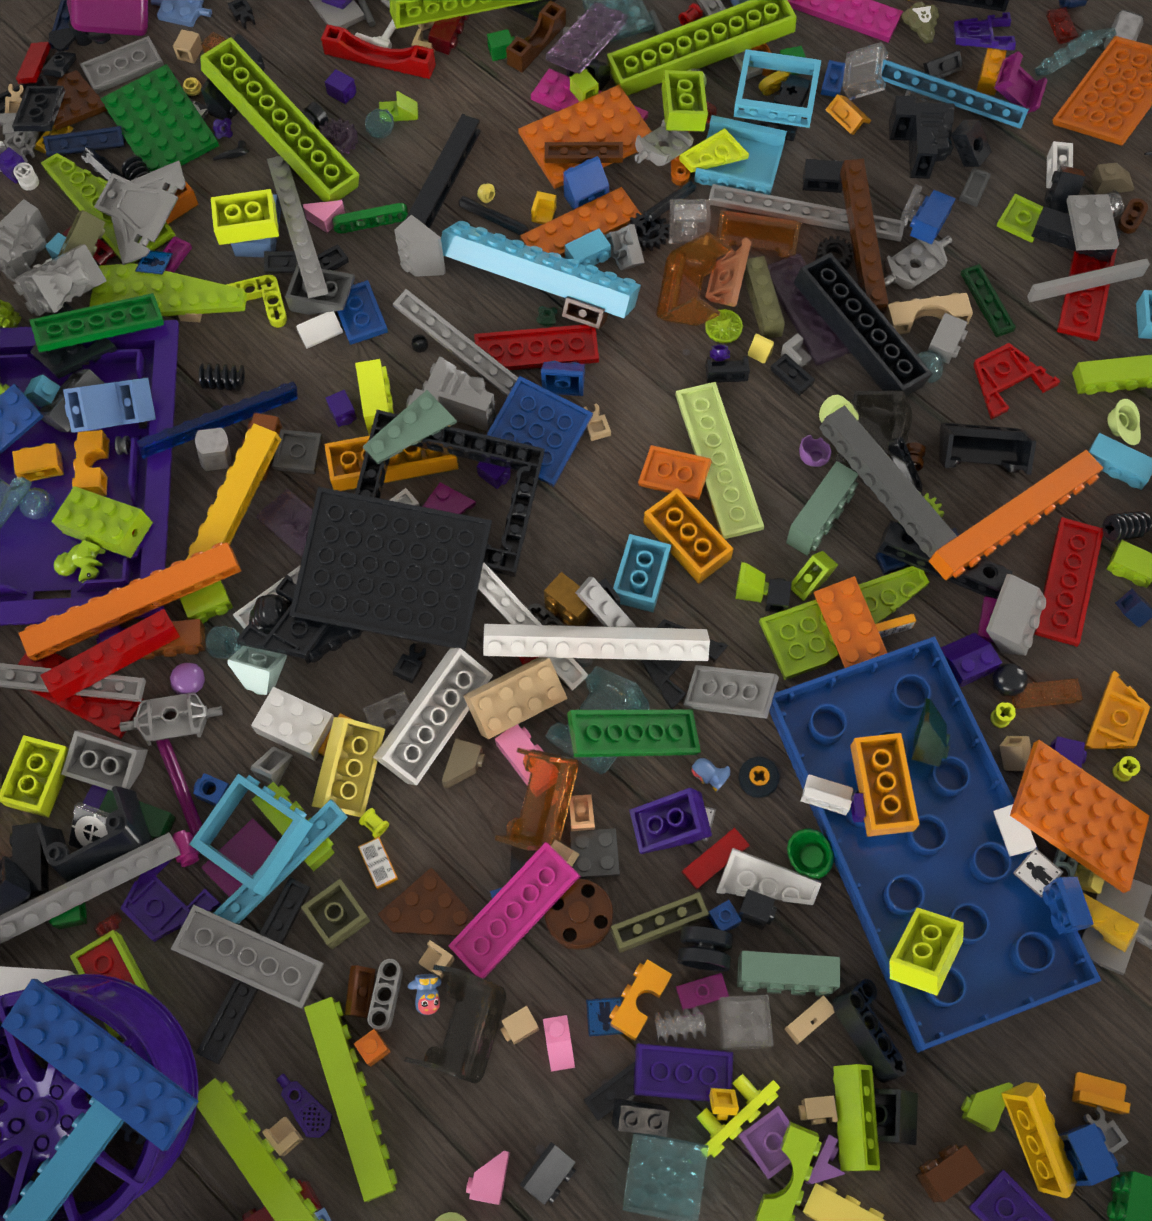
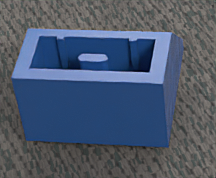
(585, 183)
(1067, 905)

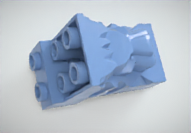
(109, 404)

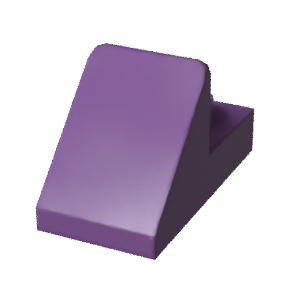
(821, 1169)

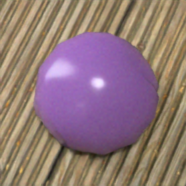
(814, 451)
(187, 678)

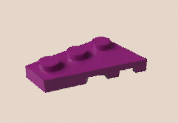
(448, 500)

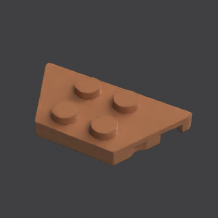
(728, 276)

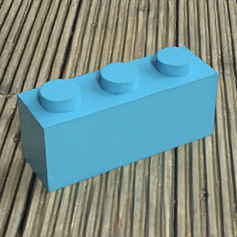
(1122, 461)

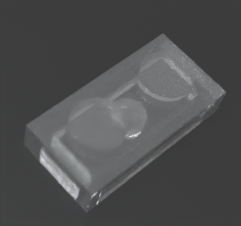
(914, 200)

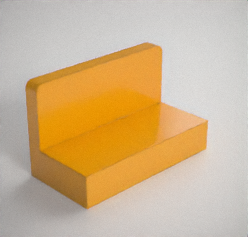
(847, 113)
(1100, 1093)

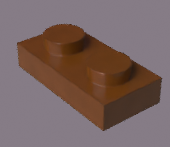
(359, 991)

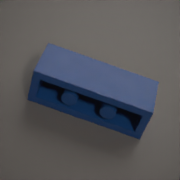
(931, 216)

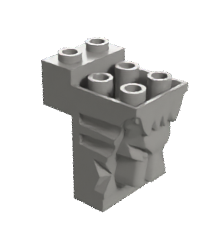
(21, 239)
(59, 280)
(459, 394)

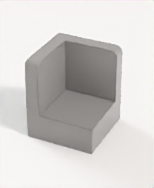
(795, 351)

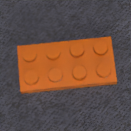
(850, 622)

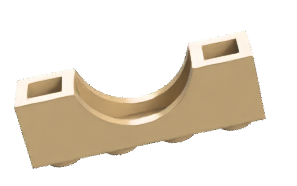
(903, 314)

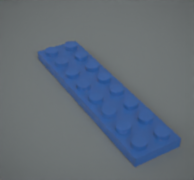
(100, 1064)

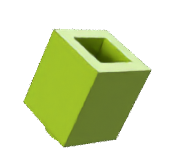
(583, 85)

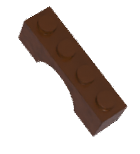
(549, 24)

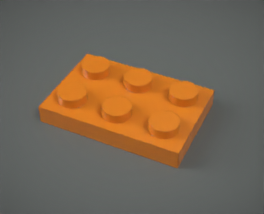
(673, 469)

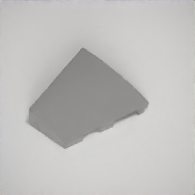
(625, 247)

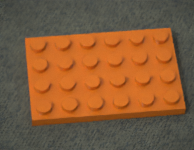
(1112, 93)
(596, 119)
(1080, 816)

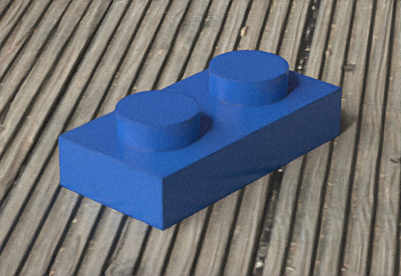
(833, 79)

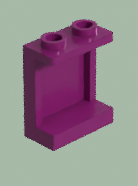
(1018, 85)

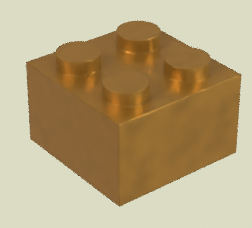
(564, 602)

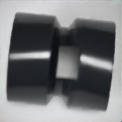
(315, 114)

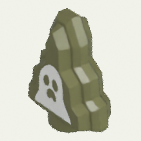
(922, 20)

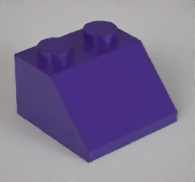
(971, 658)

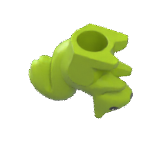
(81, 556)

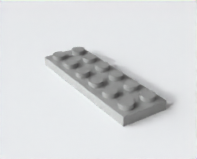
(247, 956)

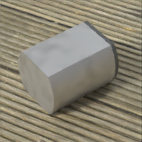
(1126, 26)
(213, 449)

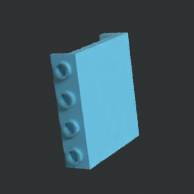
(760, 168)

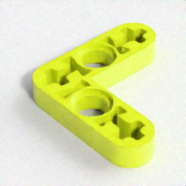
(267, 293)

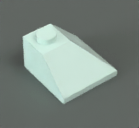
(257, 668)

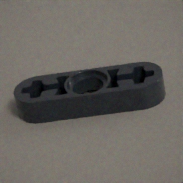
(903, 460)

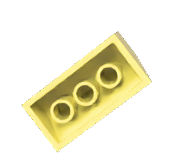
(348, 766)

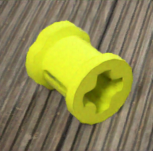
(999, 721)
(1123, 774)
(373, 823)

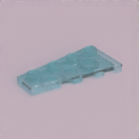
(1074, 49)

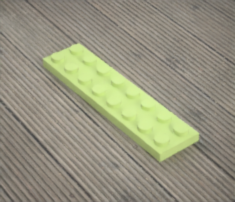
(727, 479)

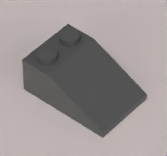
(338, 289)

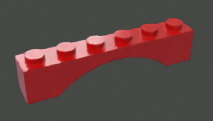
(412, 60)

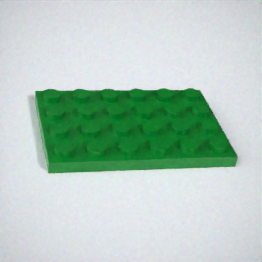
(159, 120)

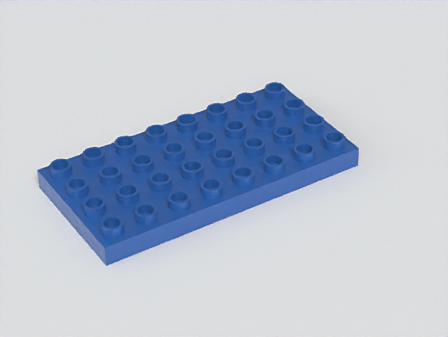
(951, 860)

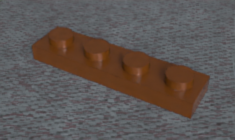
(581, 151)

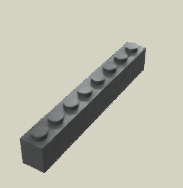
(887, 481)

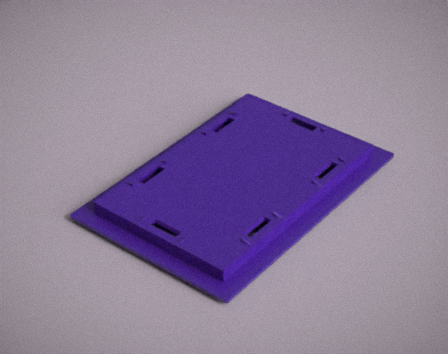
(33, 545)

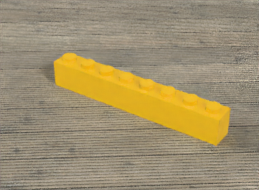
(238, 489)

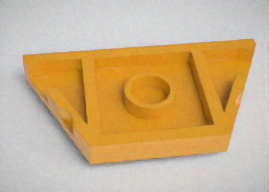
(1118, 717)

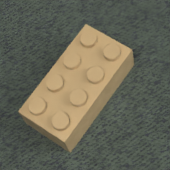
(515, 697)

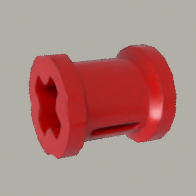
(693, 13)

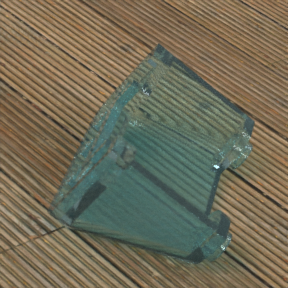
(607, 692)

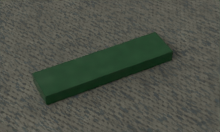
(988, 300)

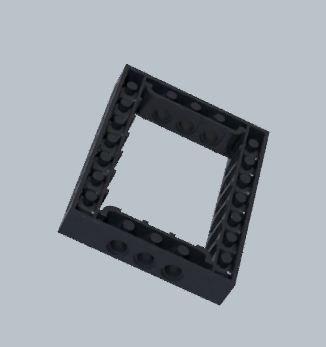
(481, 448)

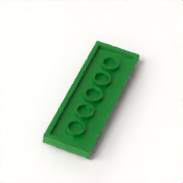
(96, 322)
(633, 733)

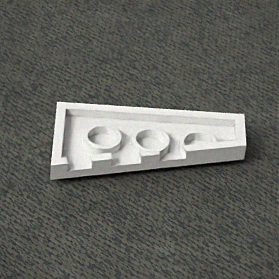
(753, 873)

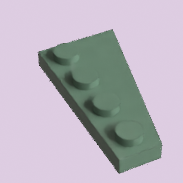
(413, 424)

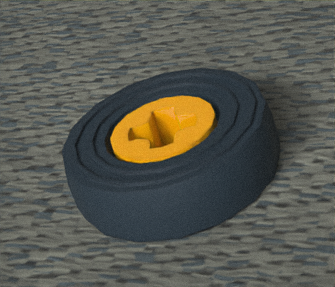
(760, 788)

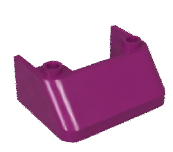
(109, 16)

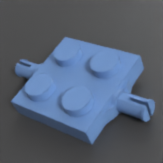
(181, 11)

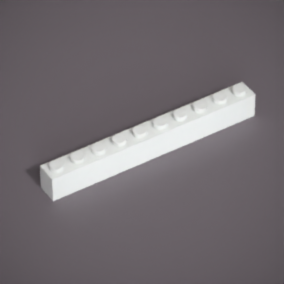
(596, 642)

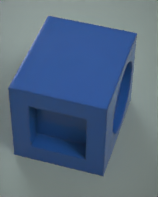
(204, 783)
(724, 917)

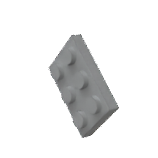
(1092, 222)

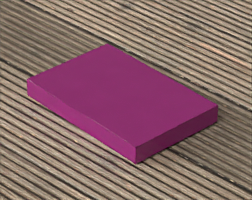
(246, 849)

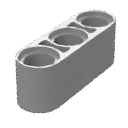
(386, 1007)

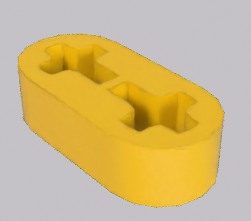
(773, 82)

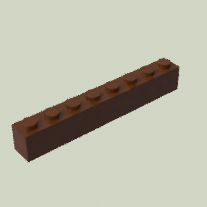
(863, 232)

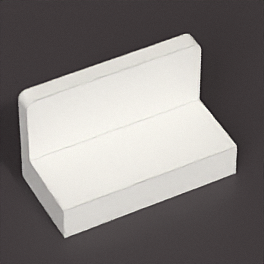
(827, 794)

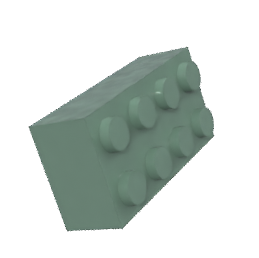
(823, 509)
(788, 972)

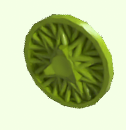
(725, 327)

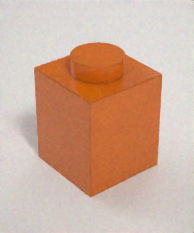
(372, 1047)

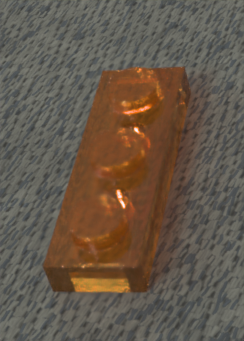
(1049, 693)

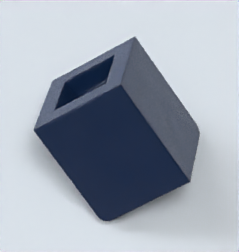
(1135, 608)

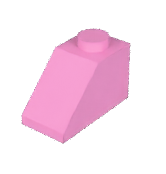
(558, 1043)
(489, 1180)

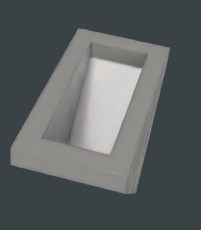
(272, 765)

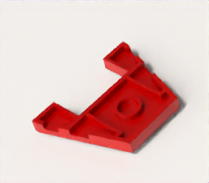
(1005, 369)

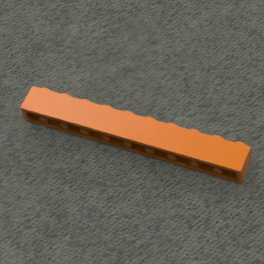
(1015, 515)
(129, 602)

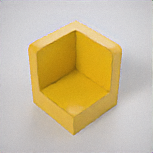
(543, 207)

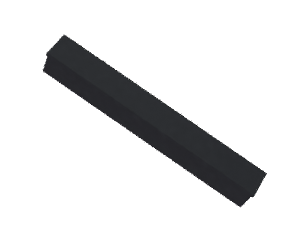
(445, 170)

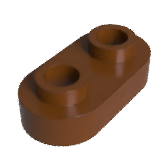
(1133, 216)

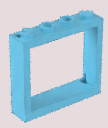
(771, 111)
(280, 854)

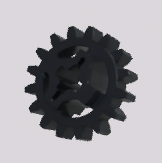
(650, 233)

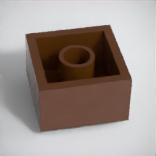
(949, 1172)

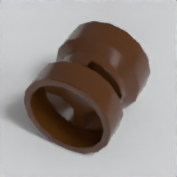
(916, 452)

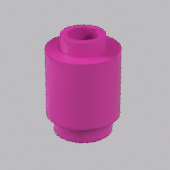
(188, 854)

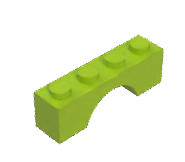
(800, 1146)

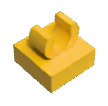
(723, 1103)

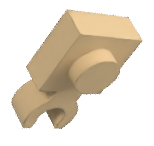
(12, 103)
(598, 425)

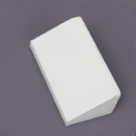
(319, 329)
(1016, 836)

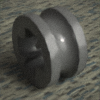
(122, 445)

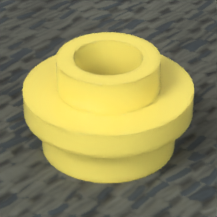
(192, 86)
(486, 192)

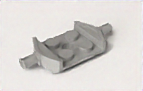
(671, 142)
(929, 258)
(189, 720)

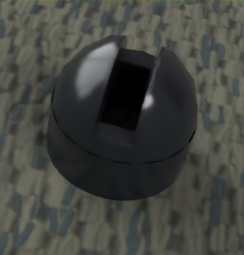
(419, 343)

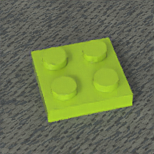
(1020, 217)

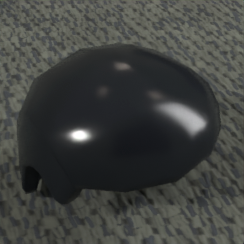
(1009, 680)

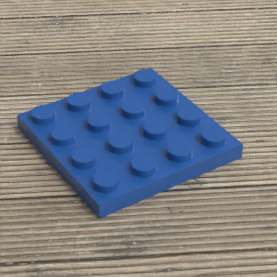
(544, 421)

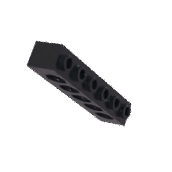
(983, 578)

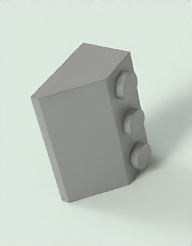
(419, 248)
(1016, 616)
(103, 760)

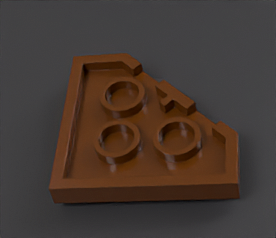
(78, 101)
(427, 909)

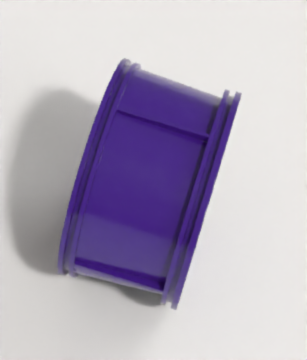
(45, 1102)

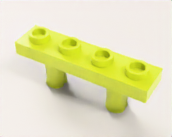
(755, 1099)

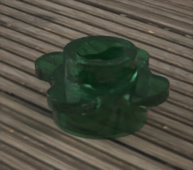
(546, 320)

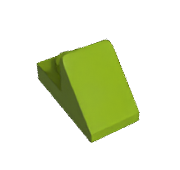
(402, 109)

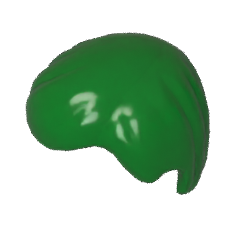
(810, 853)

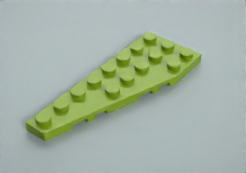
(84, 191)
(173, 292)
(802, 637)

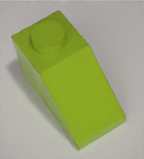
(813, 575)
(751, 584)
(985, 1107)

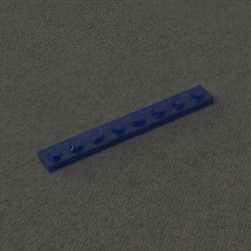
(221, 418)

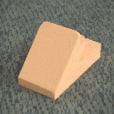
(581, 813)

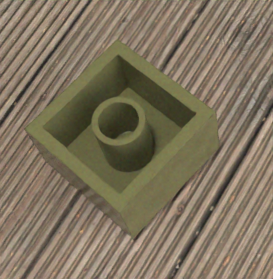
(335, 914)

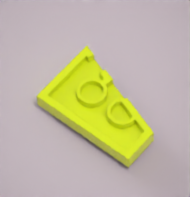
(714, 152)

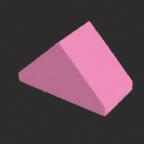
(323, 213)

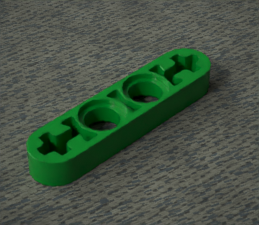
(349, 221)

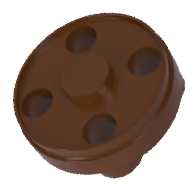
(579, 916)

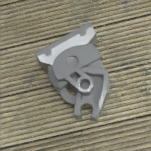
(19, 141)

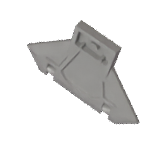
(140, 207)

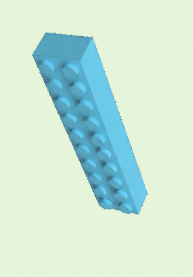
(539, 268)

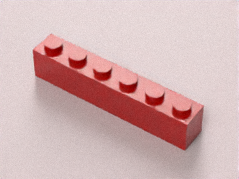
(110, 656)

